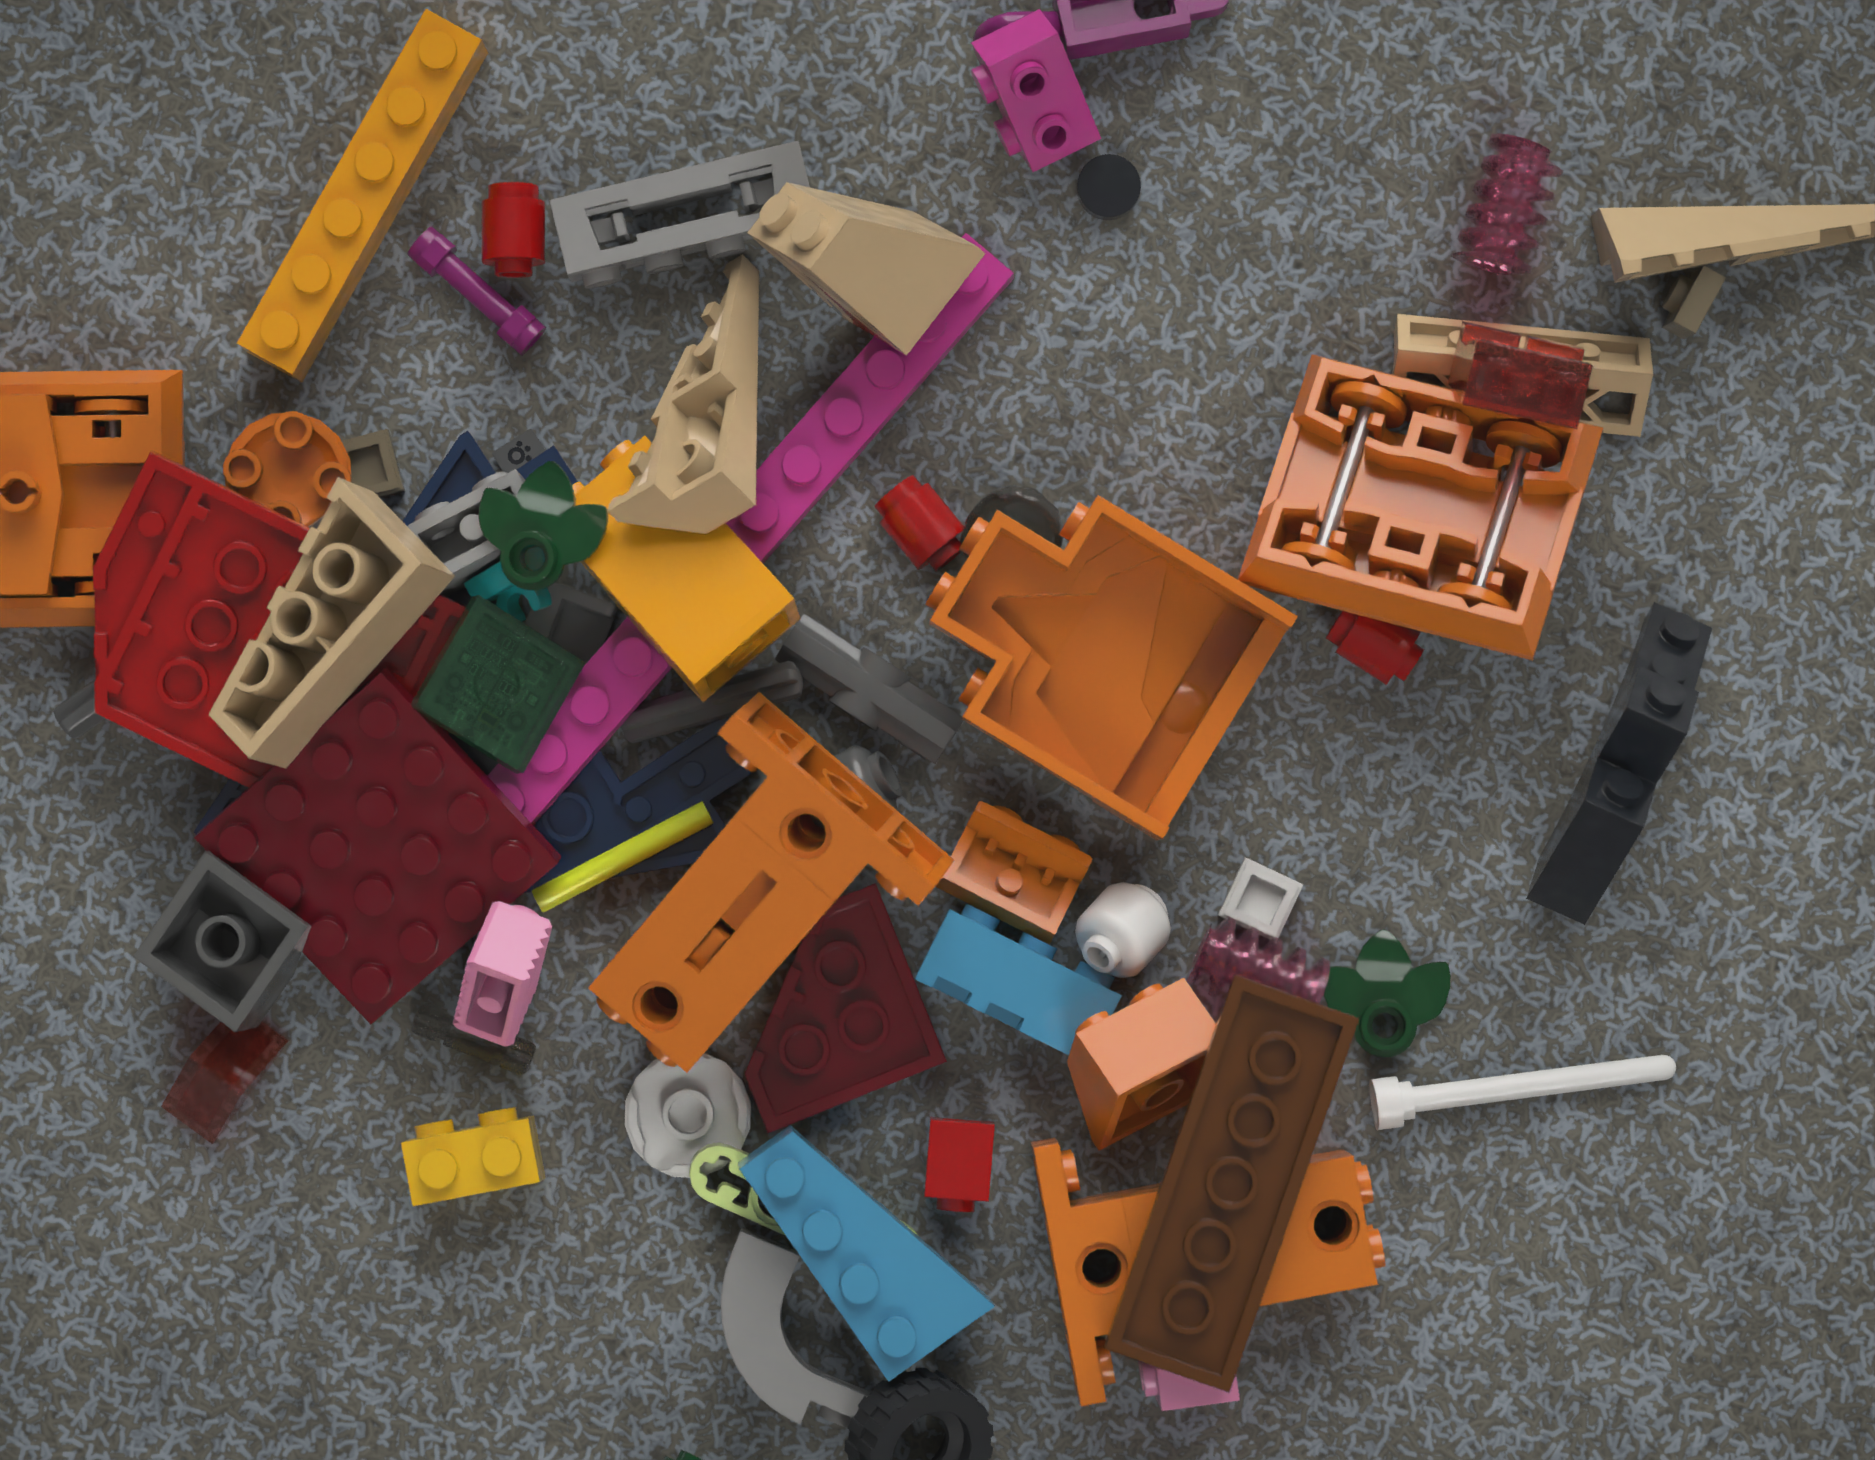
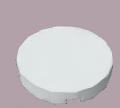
(705, 1093)

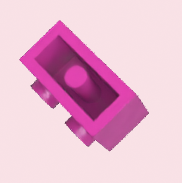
(1035, 91)

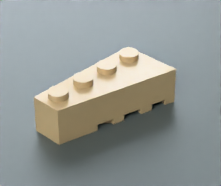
(330, 626)

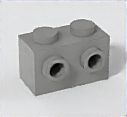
(455, 532)

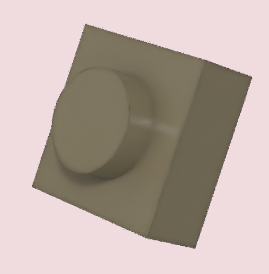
(1690, 301)

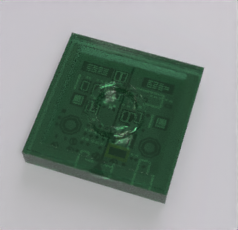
(497, 684)

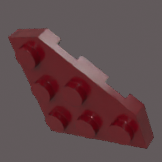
(842, 1017)

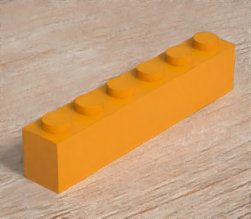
(363, 195)

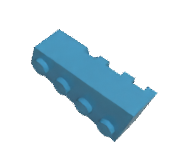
(871, 1265)

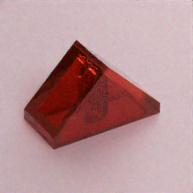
(222, 1077)

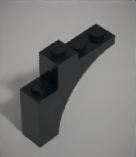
(1624, 767)

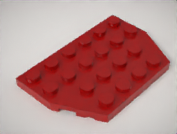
(185, 594)

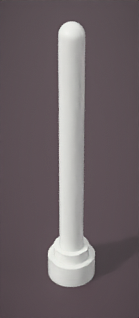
(1398, 1101)

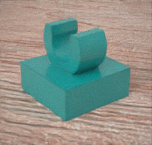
(494, 585)

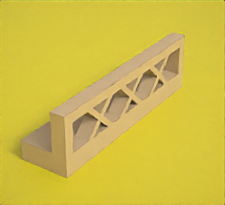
(1618, 362)

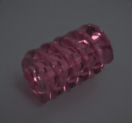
(1507, 205)
(1224, 956)

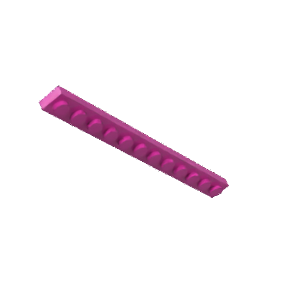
(786, 491)

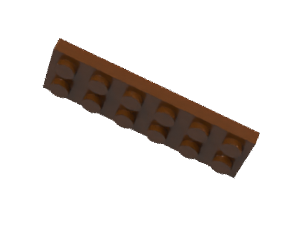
(1231, 1183)

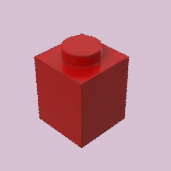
(959, 1163)

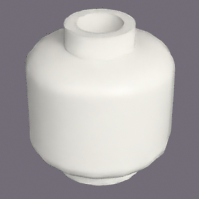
(1123, 929)

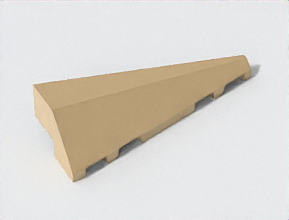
(1671, 239)
(705, 422)

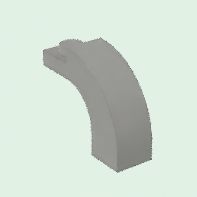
(757, 1338)

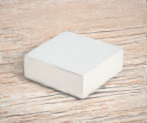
(1260, 898)

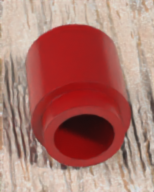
(513, 229)
(920, 524)
(1376, 646)

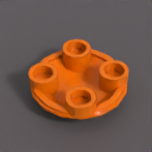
(288, 465)

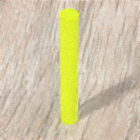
(622, 857)

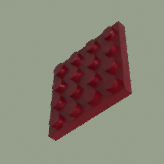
(381, 845)

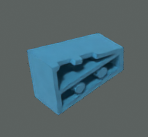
(1014, 979)

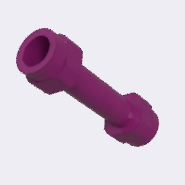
(437, 255)

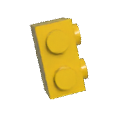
(474, 1159)

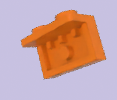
(1015, 871)

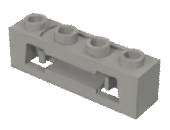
(664, 247)

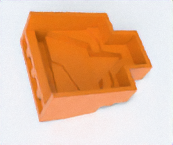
(1106, 654)

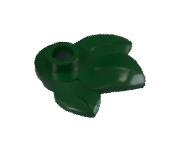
(543, 516)
(1389, 985)

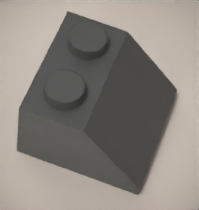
(225, 944)

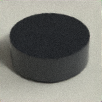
(1108, 187)

